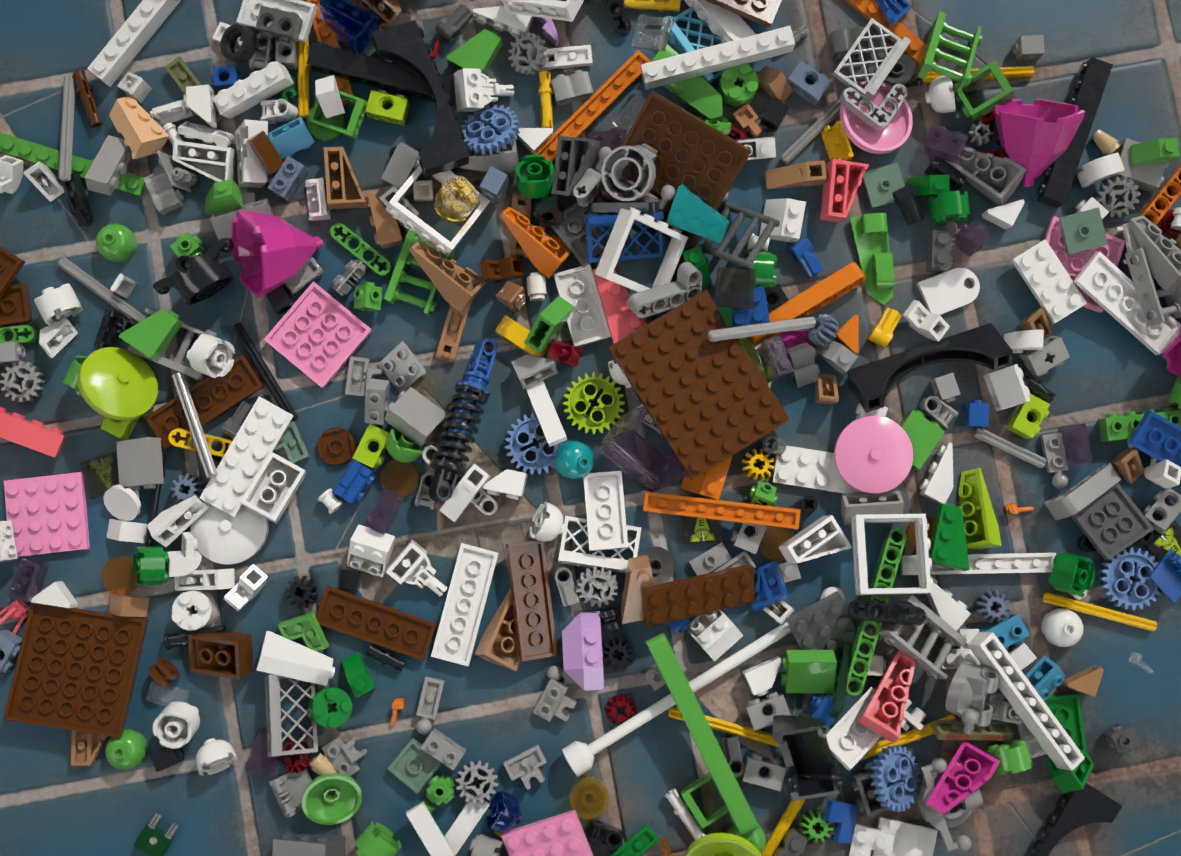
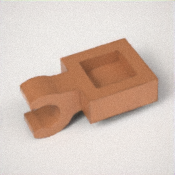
(746, 118)

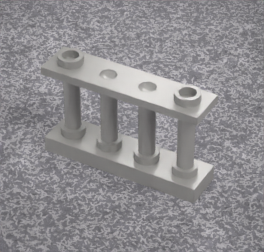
(1147, 293)
(177, 362)
(937, 627)

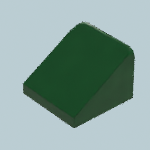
(727, 315)

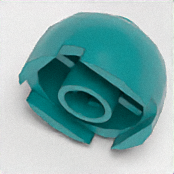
(574, 460)

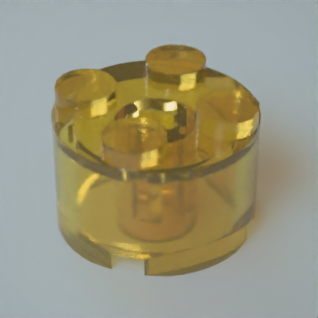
(456, 199)
(592, 807)

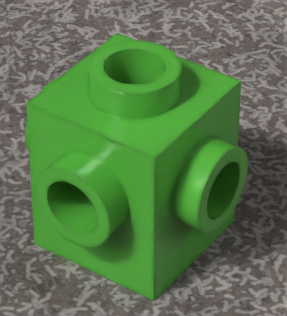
(187, 245)
(367, 297)
(763, 494)
(443, 782)

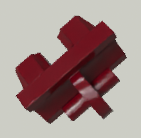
(563, 352)

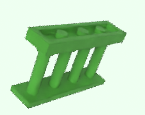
(932, 52)
(400, 276)

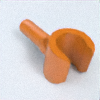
(1013, 509)
(398, 704)

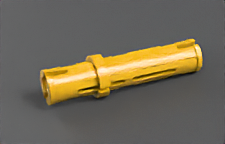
(661, 5)
(546, 99)

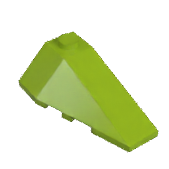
(978, 514)

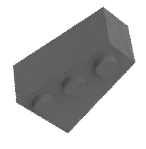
(572, 160)
(308, 845)

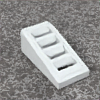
(123, 285)

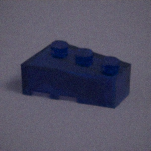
(349, 23)

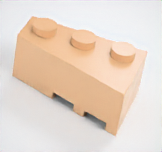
(137, 127)

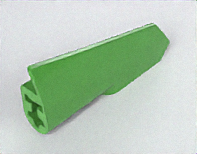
(695, 91)
(874, 255)

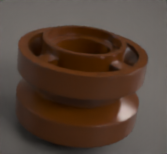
(164, 672)

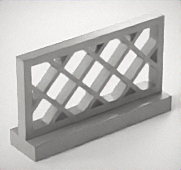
(880, 72)
(274, 719)

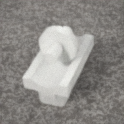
(914, 718)

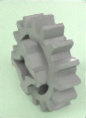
(528, 53)
(1122, 190)
(15, 377)
(597, 586)
(474, 773)

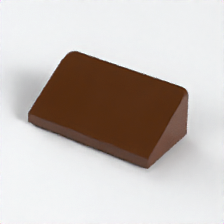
(265, 152)

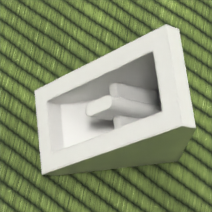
(134, 86)
(329, 96)
(534, 137)
(44, 180)
(1004, 215)
(56, 336)
(126, 531)
(56, 595)
(779, 611)

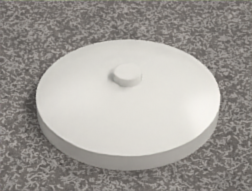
(229, 538)

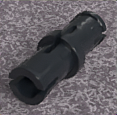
(1037, 387)
(386, 657)

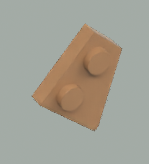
(85, 748)

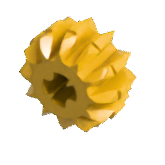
(755, 470)

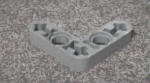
(879, 111)

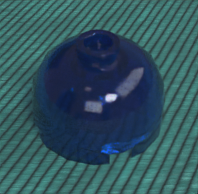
(504, 812)

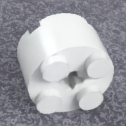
(58, 304)
(211, 356)
(184, 614)
(176, 724)

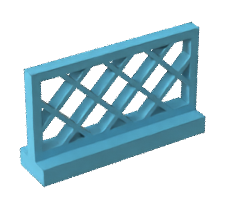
(683, 45)

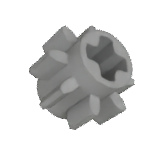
(983, 130)

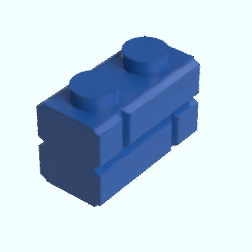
(354, 482)

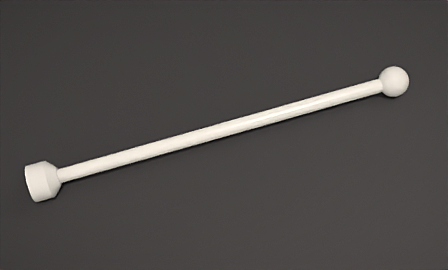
(581, 756)

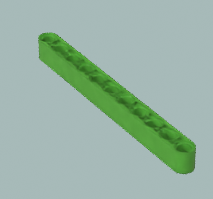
(702, 734)

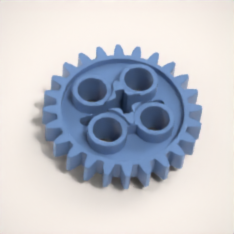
(490, 129)
(542, 459)
(1113, 574)
(895, 778)

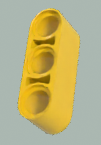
(516, 335)

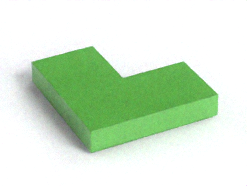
(307, 628)

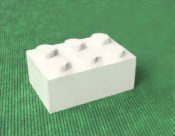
(273, 487)

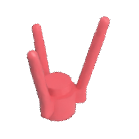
(15, 610)

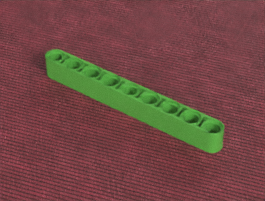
(877, 582)

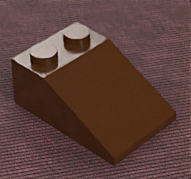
(221, 654)

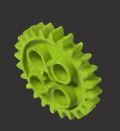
(578, 395)

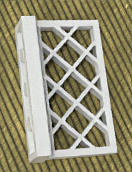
(591, 560)

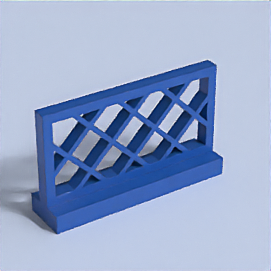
(609, 220)

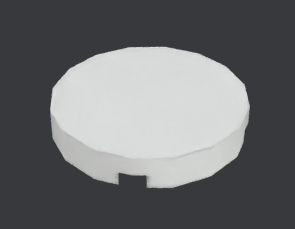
(122, 503)

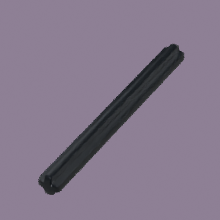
(263, 369)

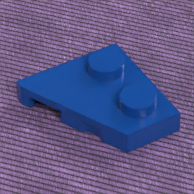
(894, 9)
(770, 586)

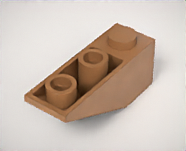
(796, 175)
(387, 227)
(512, 296)

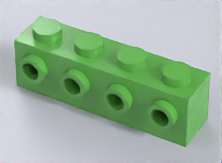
(1122, 427)

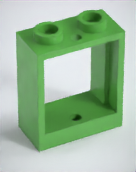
(1006, 95)
(355, 121)
(710, 817)

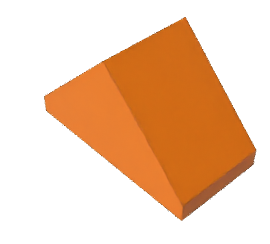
(849, 334)

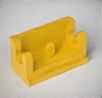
(837, 143)

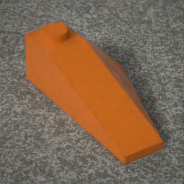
(543, 250)
(709, 483)

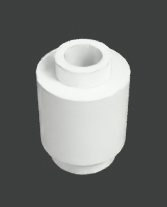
(536, 286)

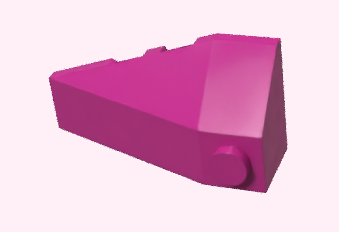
(963, 776)

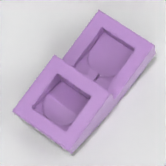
(549, 30)

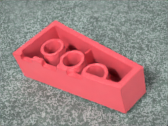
(614, 303)
(31, 433)
(887, 704)

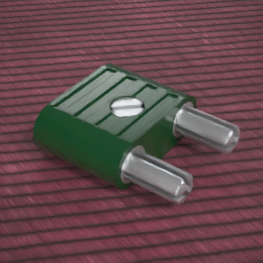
(154, 840)

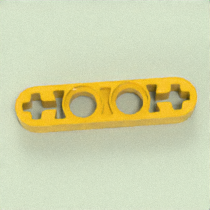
(209, 438)

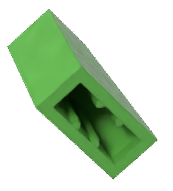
(477, 52)
(153, 333)

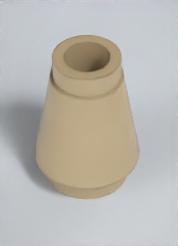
(1105, 142)
(321, 765)

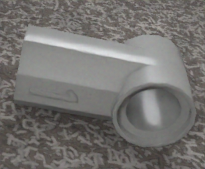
(566, 588)

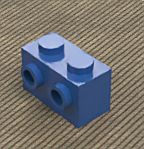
(820, 707)

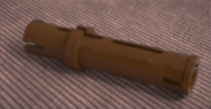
(85, 91)

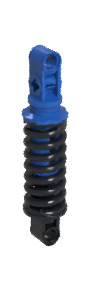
(461, 421)

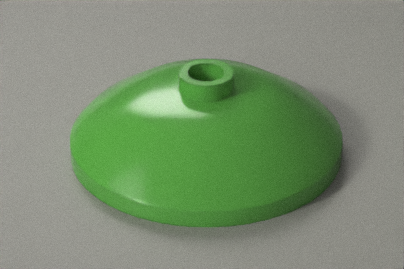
(333, 806)

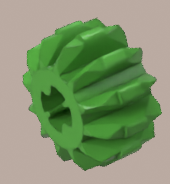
(811, 820)

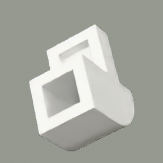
(1100, 169)
(10, 174)
(925, 323)
(1163, 473)
(186, 560)
(247, 588)

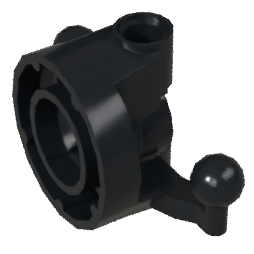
(202, 278)

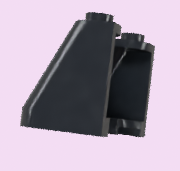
(806, 756)

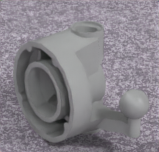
(615, 169)
(972, 694)
(952, 818)

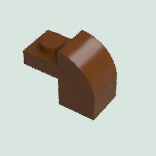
(501, 270)

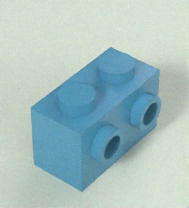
(291, 138)
(1009, 630)
(1045, 677)

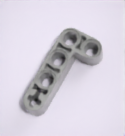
(668, 295)
(1083, 492)

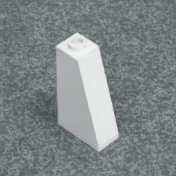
(294, 660)

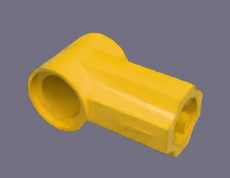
(882, 332)

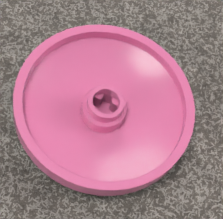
(874, 140)
(873, 454)

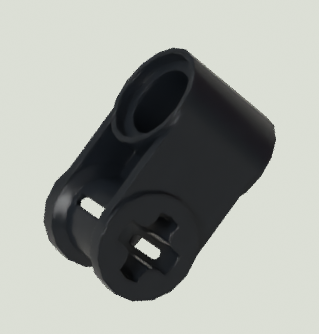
(805, 512)
(603, 834)

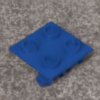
(1168, 575)

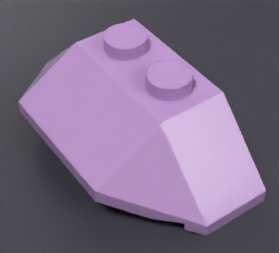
(584, 651)

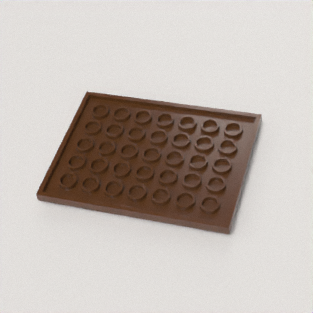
(698, 391)

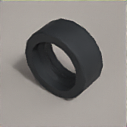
(248, 45)

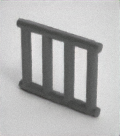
(734, 257)

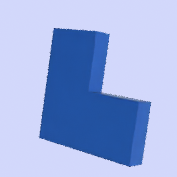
(845, 815)

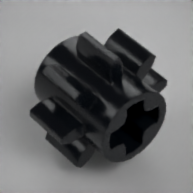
(123, 325)

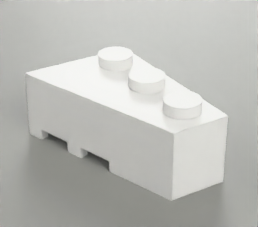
(209, 160)
(250, 170)
(814, 541)

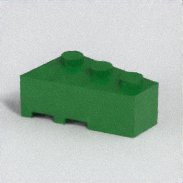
(949, 539)

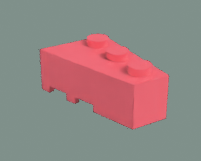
(840, 188)

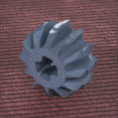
(824, 330)
(180, 488)
(987, 602)

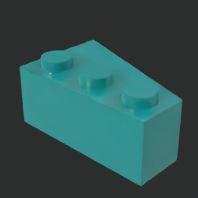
(695, 216)

